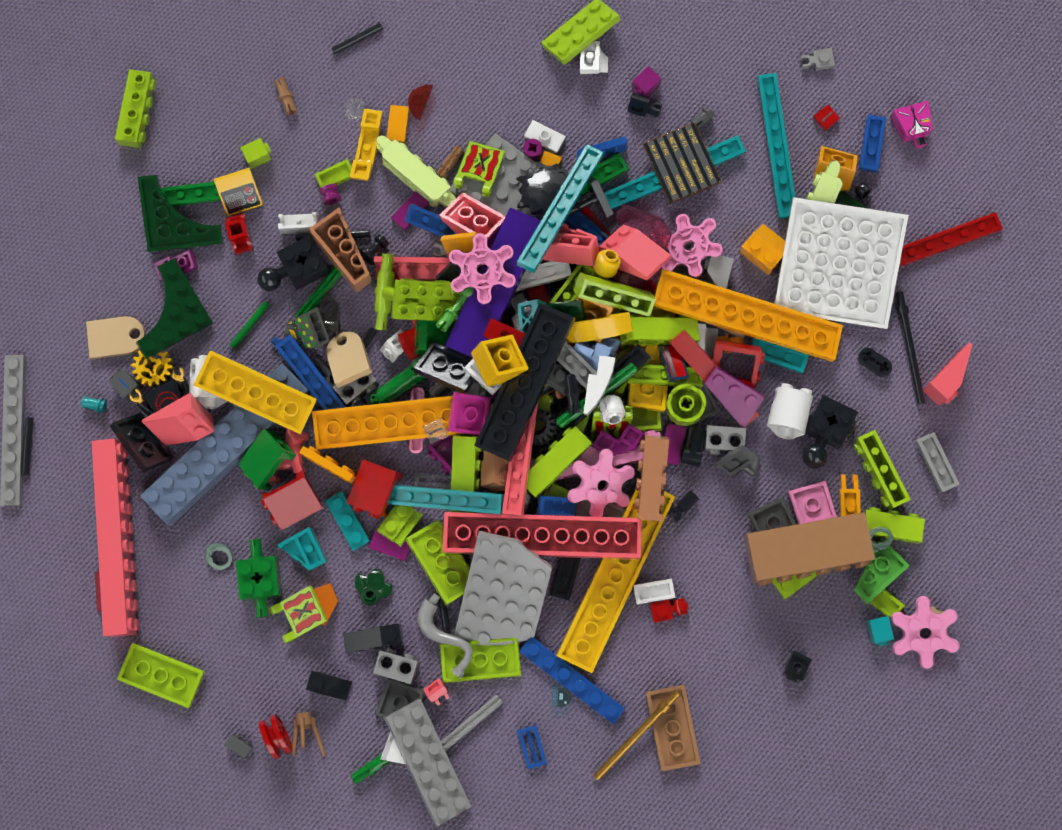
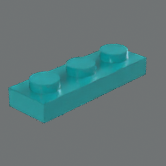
(782, 356)
(347, 521)

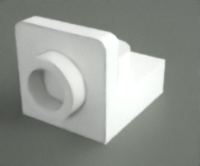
(392, 347)

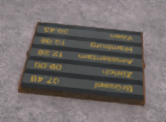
(681, 163)

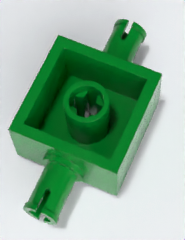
(248, 572)

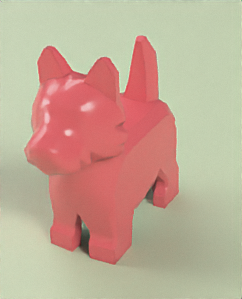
(295, 442)

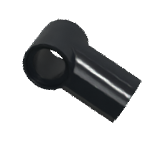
(693, 451)

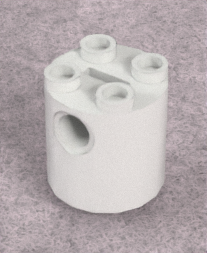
(207, 399)
(790, 411)

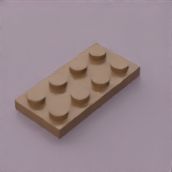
(673, 730)

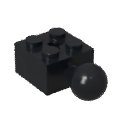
(291, 257)
(819, 428)

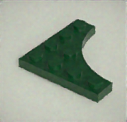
(166, 226)
(181, 312)

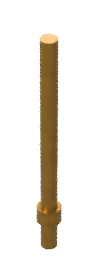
(663, 707)

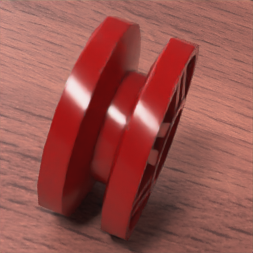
(275, 736)

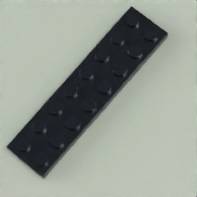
(521, 394)

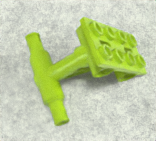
(410, 297)

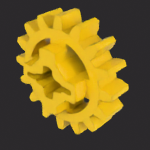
(156, 374)

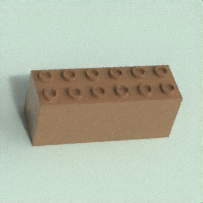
(809, 549)

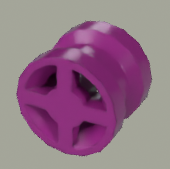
(533, 153)
(330, 194)

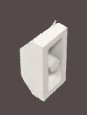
(593, 60)

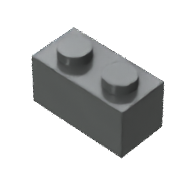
(239, 746)

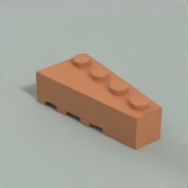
(339, 246)
(493, 471)
(652, 477)

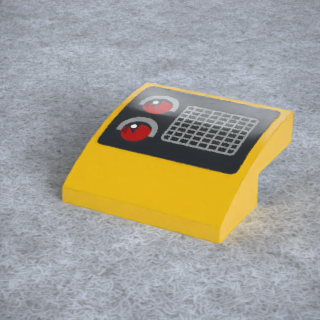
(238, 191)

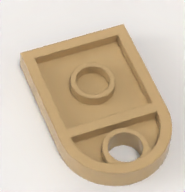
(113, 337)
(349, 360)

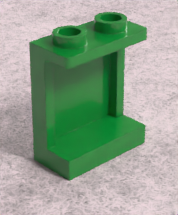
(427, 332)
(264, 458)

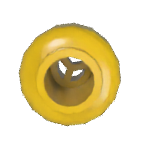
(607, 263)

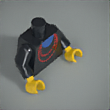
(162, 395)

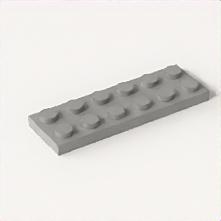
(427, 762)

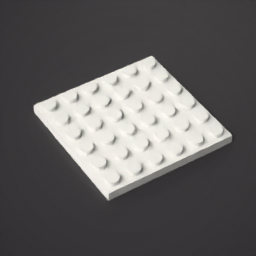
(841, 262)

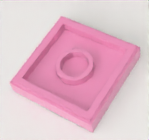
(812, 503)

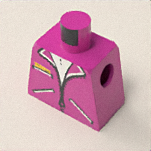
(913, 123)

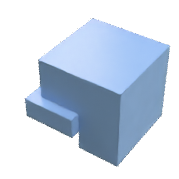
(592, 350)

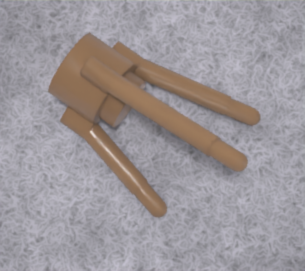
(303, 722)

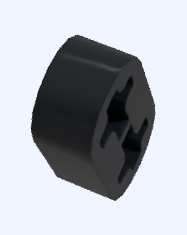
(877, 358)

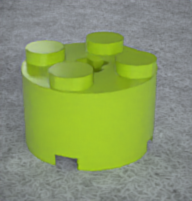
(691, 395)

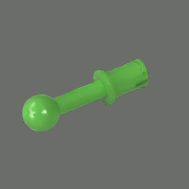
(451, 314)

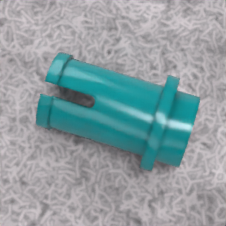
(94, 404)

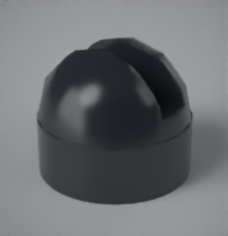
(862, 190)

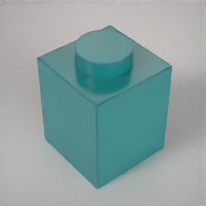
(880, 631)

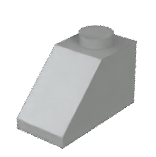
(718, 270)

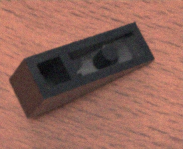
(373, 638)

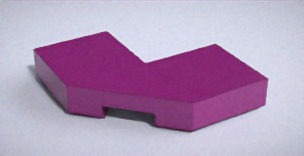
(627, 442)

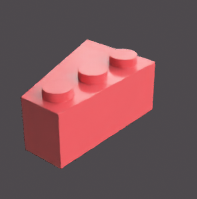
(573, 247)

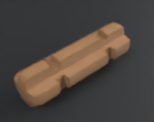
(450, 162)

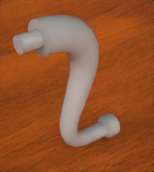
(427, 627)

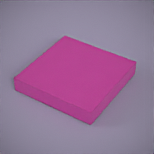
(468, 413)

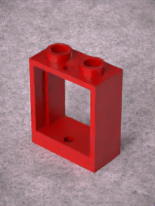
(740, 348)

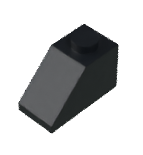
(328, 685)

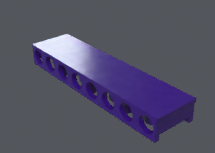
(474, 316)

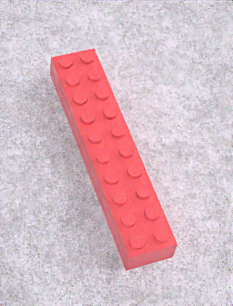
(548, 534)
(114, 538)

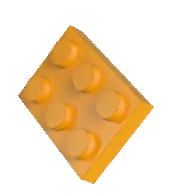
(328, 464)

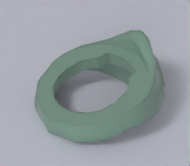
(881, 545)
(220, 547)

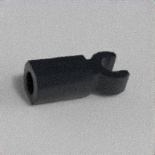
(684, 504)

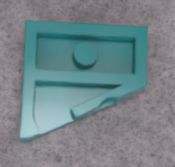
(305, 549)

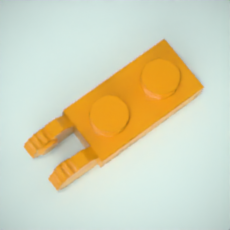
(849, 498)

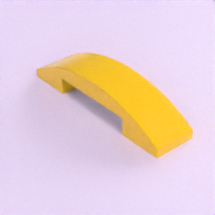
(367, 145)
(600, 328)

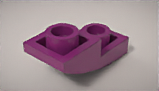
(185, 261)

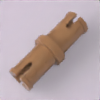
(285, 96)

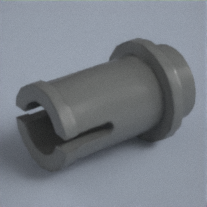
(706, 115)

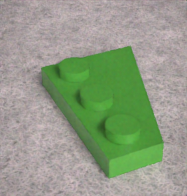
(880, 573)

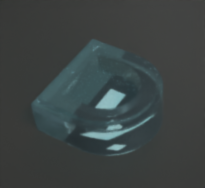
(560, 697)

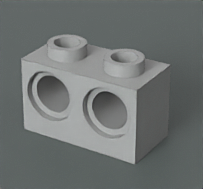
(359, 390)
(724, 435)
(394, 671)

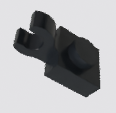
(640, 106)

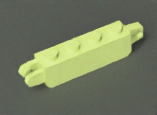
(414, 173)
(826, 184)

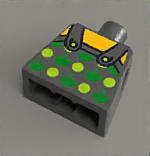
(308, 329)

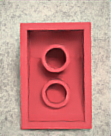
(470, 215)
(637, 252)
(945, 384)
(180, 421)

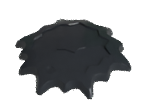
(541, 187)

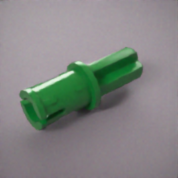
(369, 769)

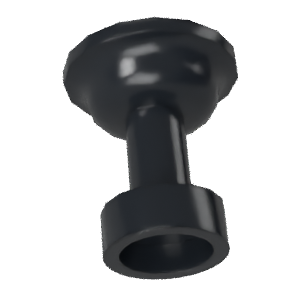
(369, 253)

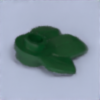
(373, 584)

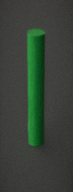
(249, 325)

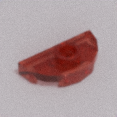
(418, 100)

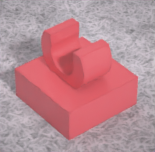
(435, 691)

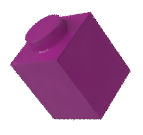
(646, 82)

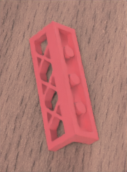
(415, 267)

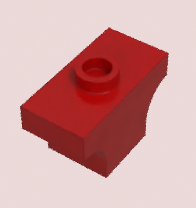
(239, 234)
(497, 329)

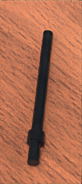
(903, 312)

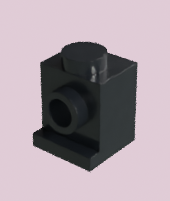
(796, 658)

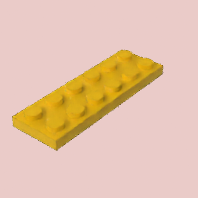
(255, 392)
(649, 396)

